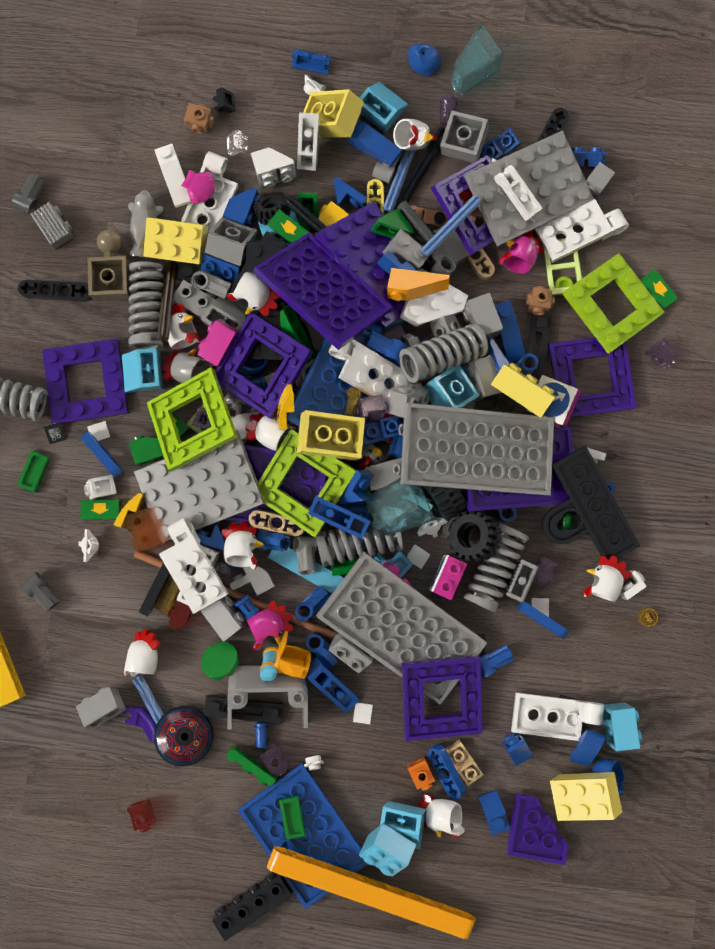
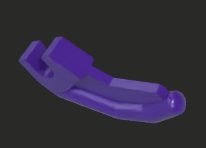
(143, 719)

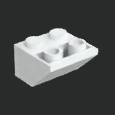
(272, 167)

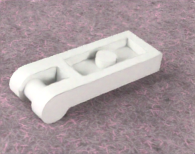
(518, 192)

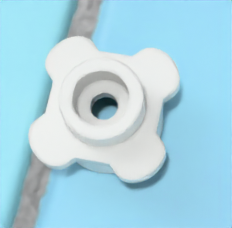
(313, 762)

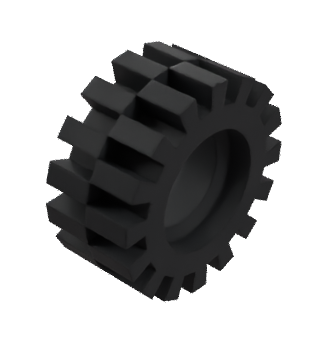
(269, 205)

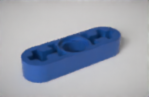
(101, 453)
(543, 619)
(448, 785)

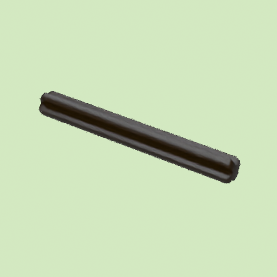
(167, 301)

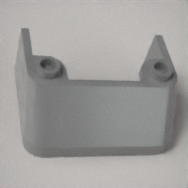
(248, 680)

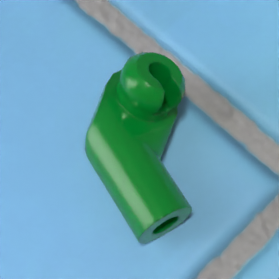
(567, 520)

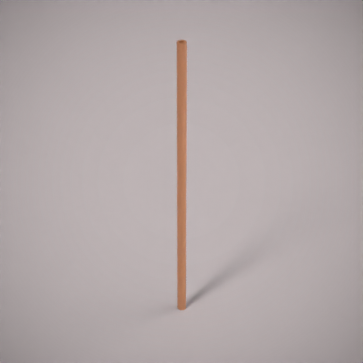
(237, 595)

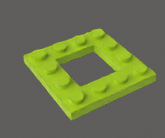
(608, 335)
(221, 430)
(337, 471)

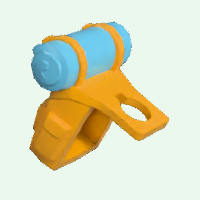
(285, 660)

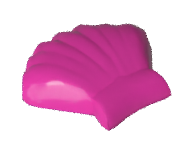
(199, 186)

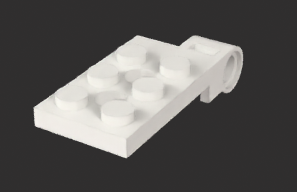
(223, 191)
(594, 224)
(357, 366)
(189, 551)
(569, 712)

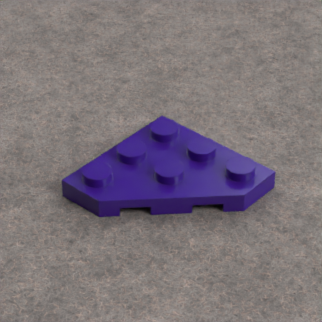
(534, 833)

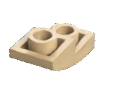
(464, 762)

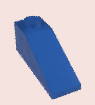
(373, 143)
(510, 335)
(339, 517)
(331, 685)

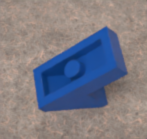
(345, 192)
(356, 488)
(216, 540)
(494, 812)

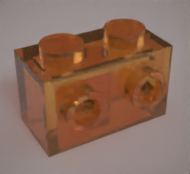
(143, 530)

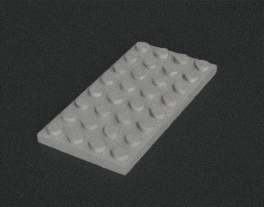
(476, 450)
(396, 622)

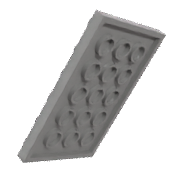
(549, 174)
(202, 490)

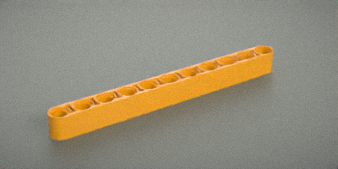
(371, 892)

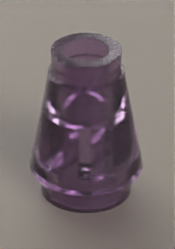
(447, 104)

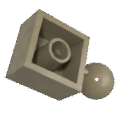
(102, 268)

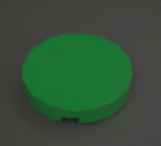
(220, 661)

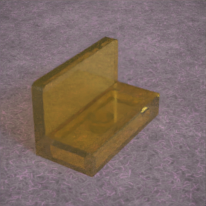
(167, 596)

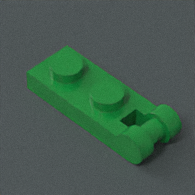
(250, 766)

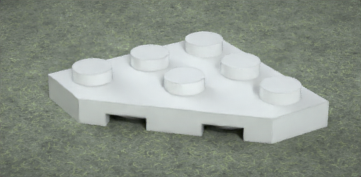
(433, 306)

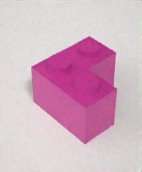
(217, 342)

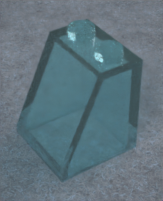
(476, 62)
(399, 508)

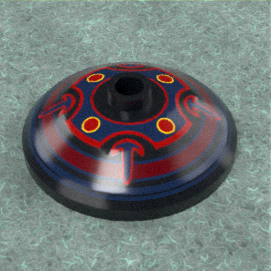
(169, 731)

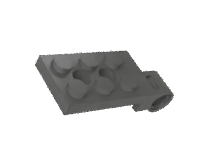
(439, 260)

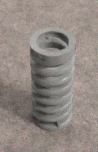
(140, 339)
(443, 342)
(23, 397)
(328, 554)
(480, 596)

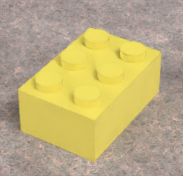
(336, 110)
(175, 240)
(524, 389)
(330, 435)
(586, 796)

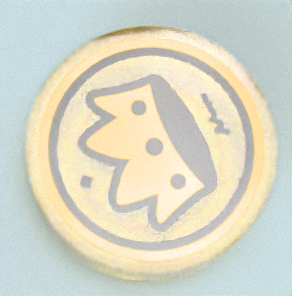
(647, 617)

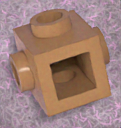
(199, 118)
(539, 300)

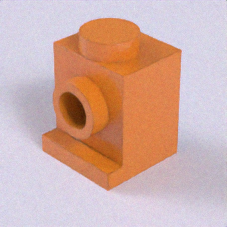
(417, 767)

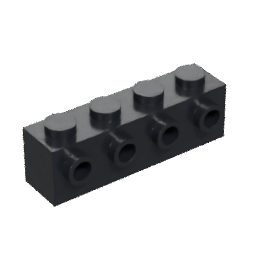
(252, 905)

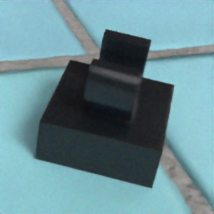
(225, 100)

